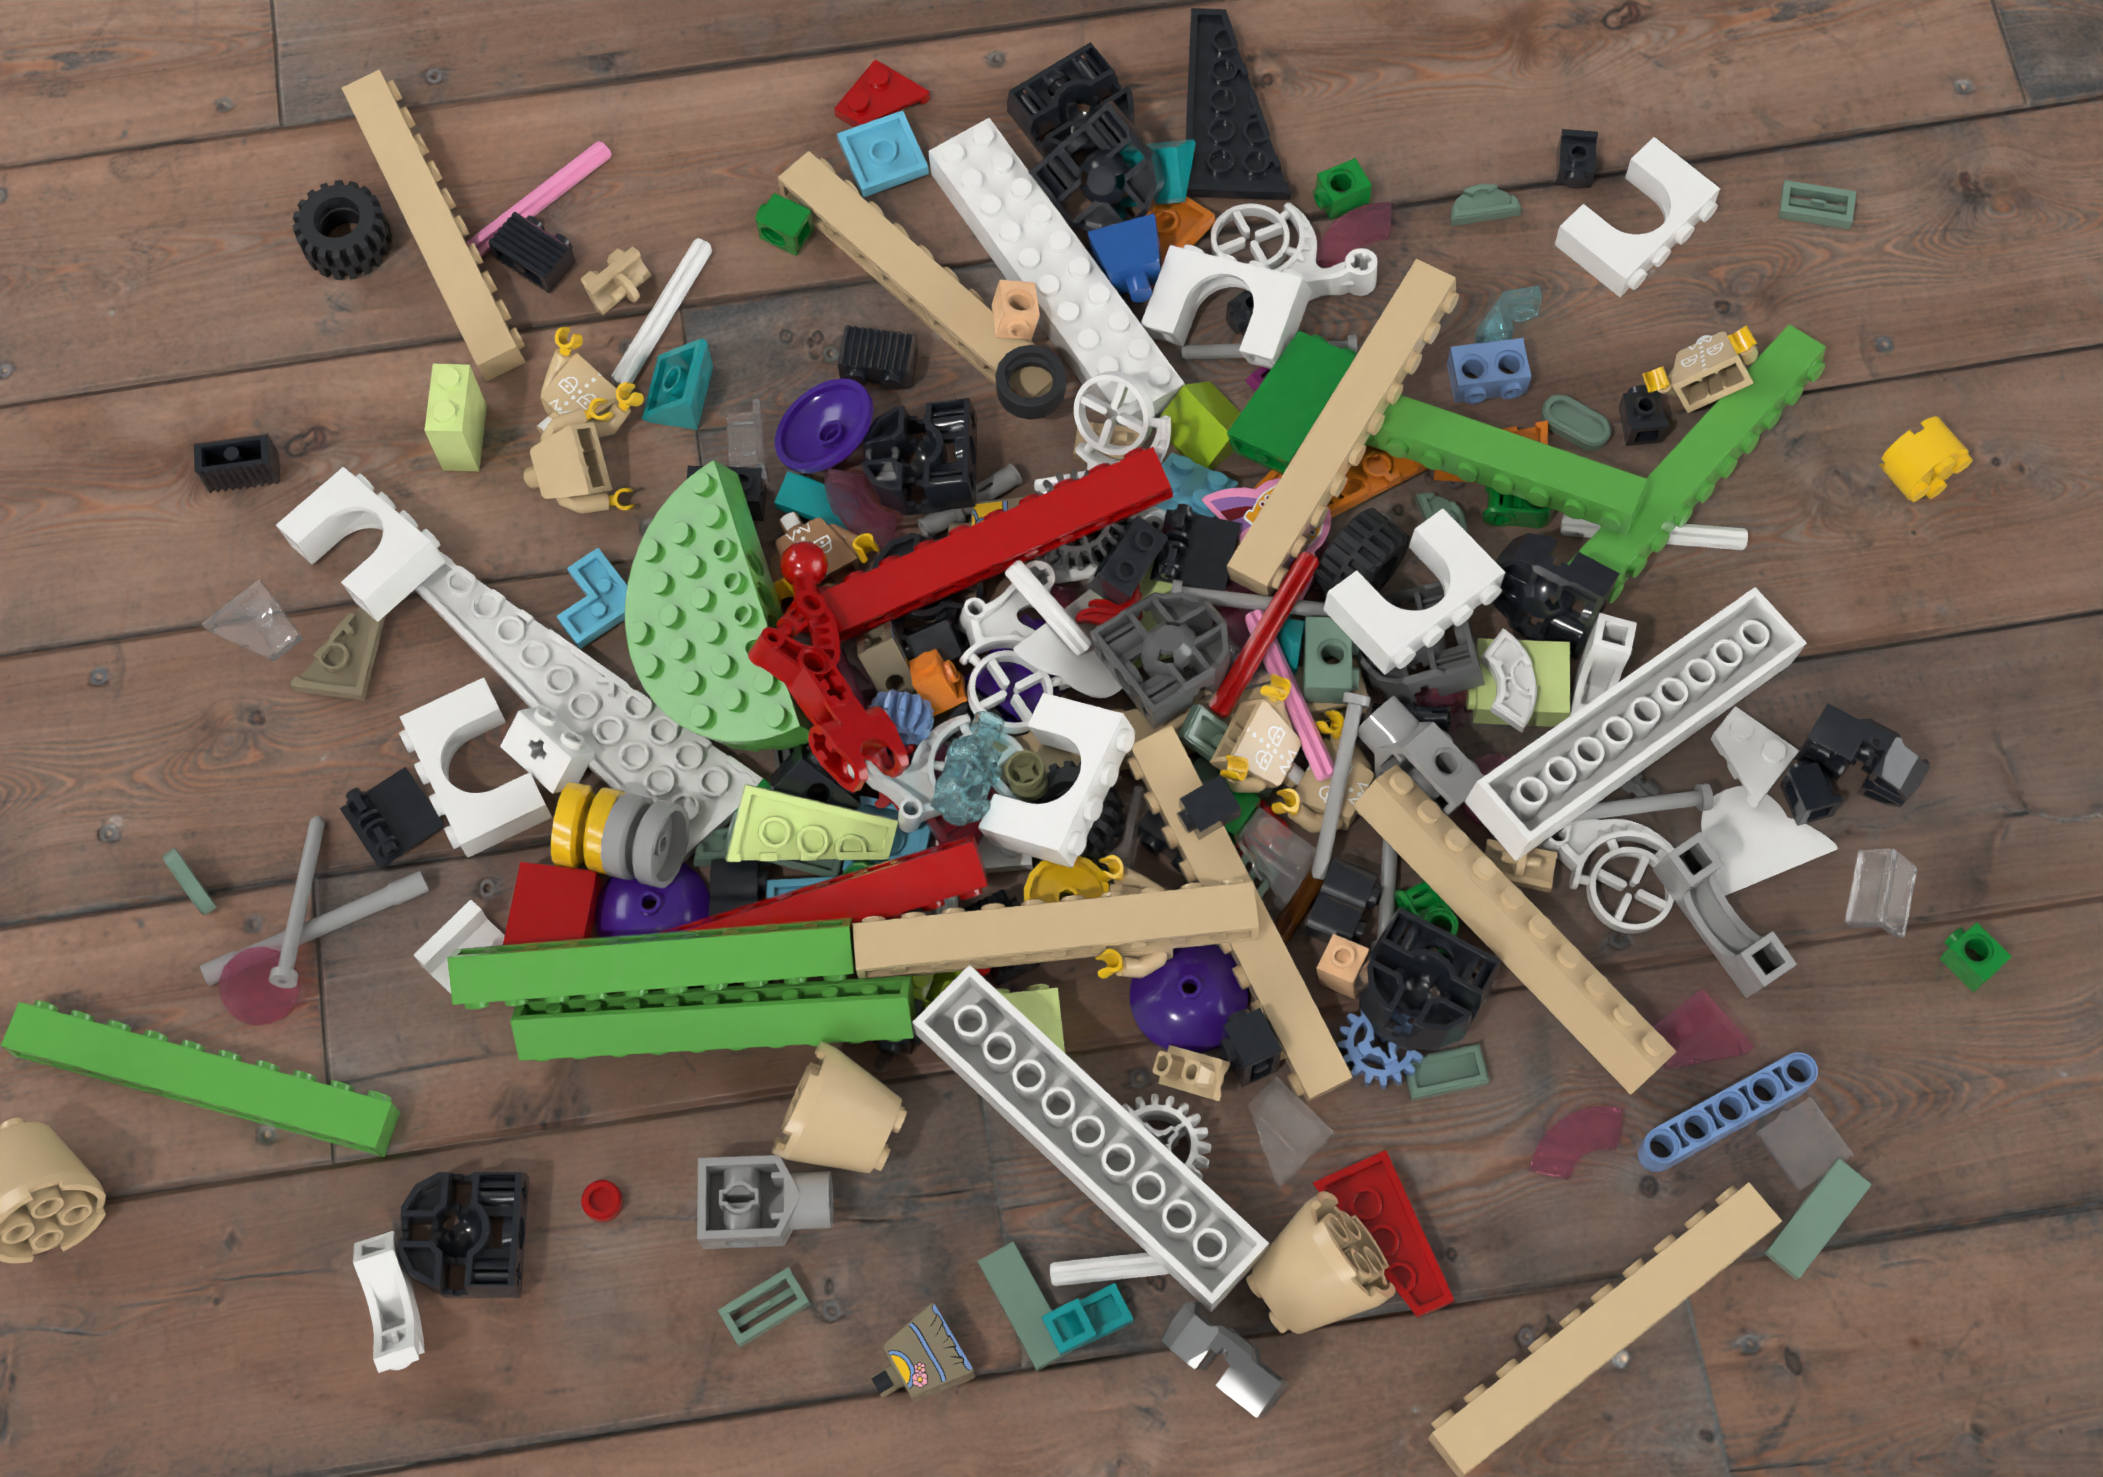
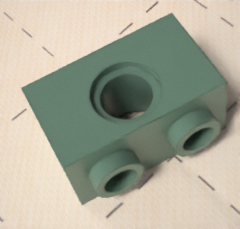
(1321, 680)

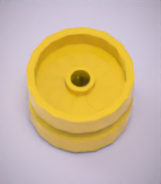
(580, 825)
(1054, 881)

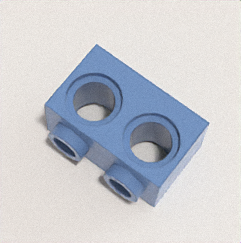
(1486, 362)

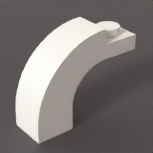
(1602, 659)
(390, 1302)

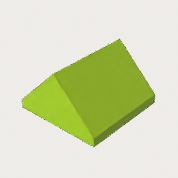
(1201, 423)

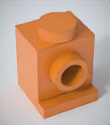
(937, 681)

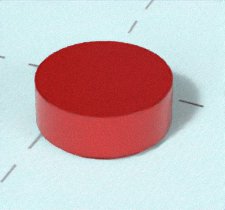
(602, 1201)

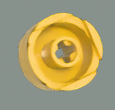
(1925, 460)

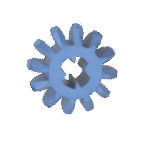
(908, 713)

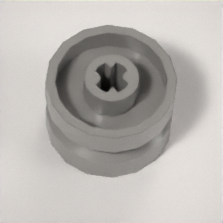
(645, 840)

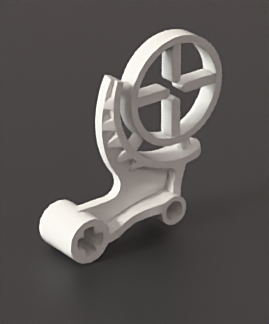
(1353, 276)
(1088, 451)
(996, 627)
(916, 785)
(1583, 837)

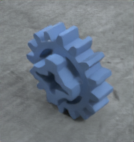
(1365, 1053)

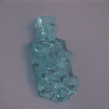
(970, 772)

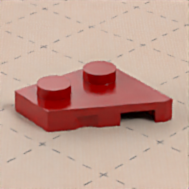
(878, 94)

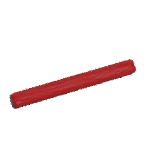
(1264, 634)

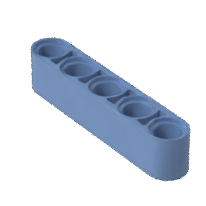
(1740, 1098)

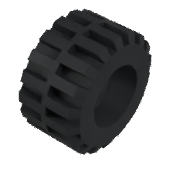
(337, 206)
(1364, 545)
(1105, 827)

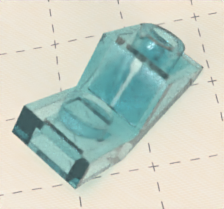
(1511, 305)

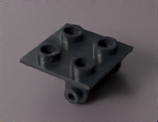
(1195, 549)
(391, 817)

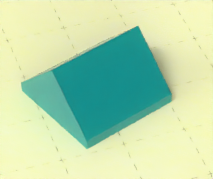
(1176, 166)
(679, 386)

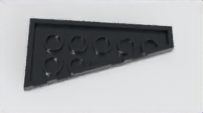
(1225, 118)

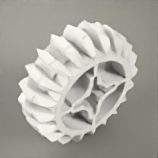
(1171, 1135)

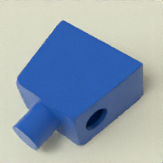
(1129, 255)

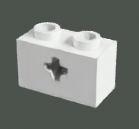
(547, 748)

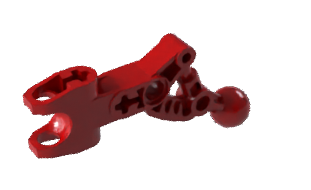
(842, 727)

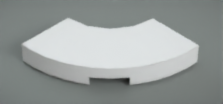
(1513, 679)

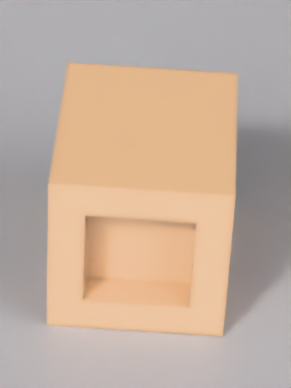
(1015, 309)
(1342, 965)

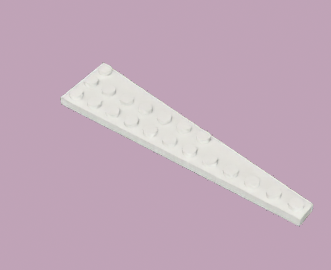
(632, 737)

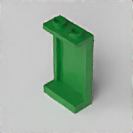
(1289, 401)

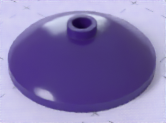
(824, 426)
(622, 901)
(1184, 1019)

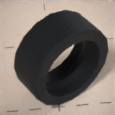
(1025, 357)

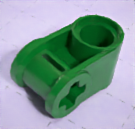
(1514, 511)
(1428, 905)

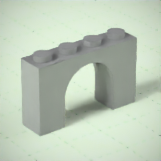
(1692, 882)

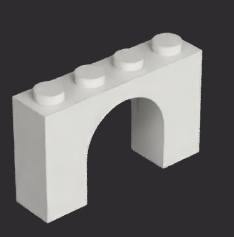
(1624, 258)
(1192, 276)
(348, 505)
(1393, 634)
(474, 818)
(1060, 827)

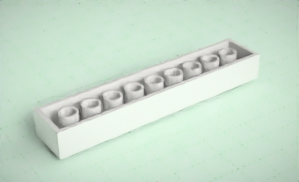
(1036, 245)
(1634, 723)
(1091, 1138)

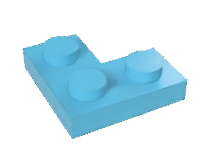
(603, 601)

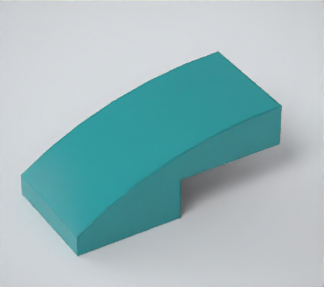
(806, 499)
(1290, 640)
(1087, 1319)

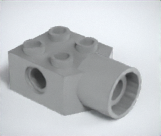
(1421, 752)
(758, 1201)

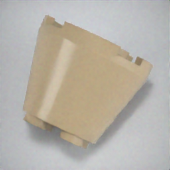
(839, 1116)
(44, 1193)
(1320, 1269)

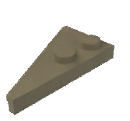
(346, 661)

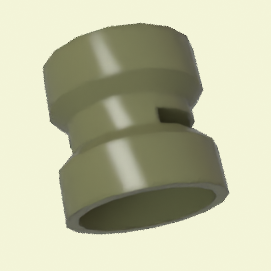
(1024, 767)

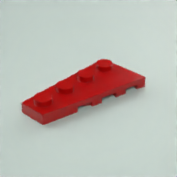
(1380, 1202)

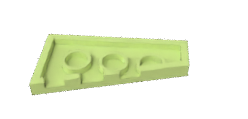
(797, 828)

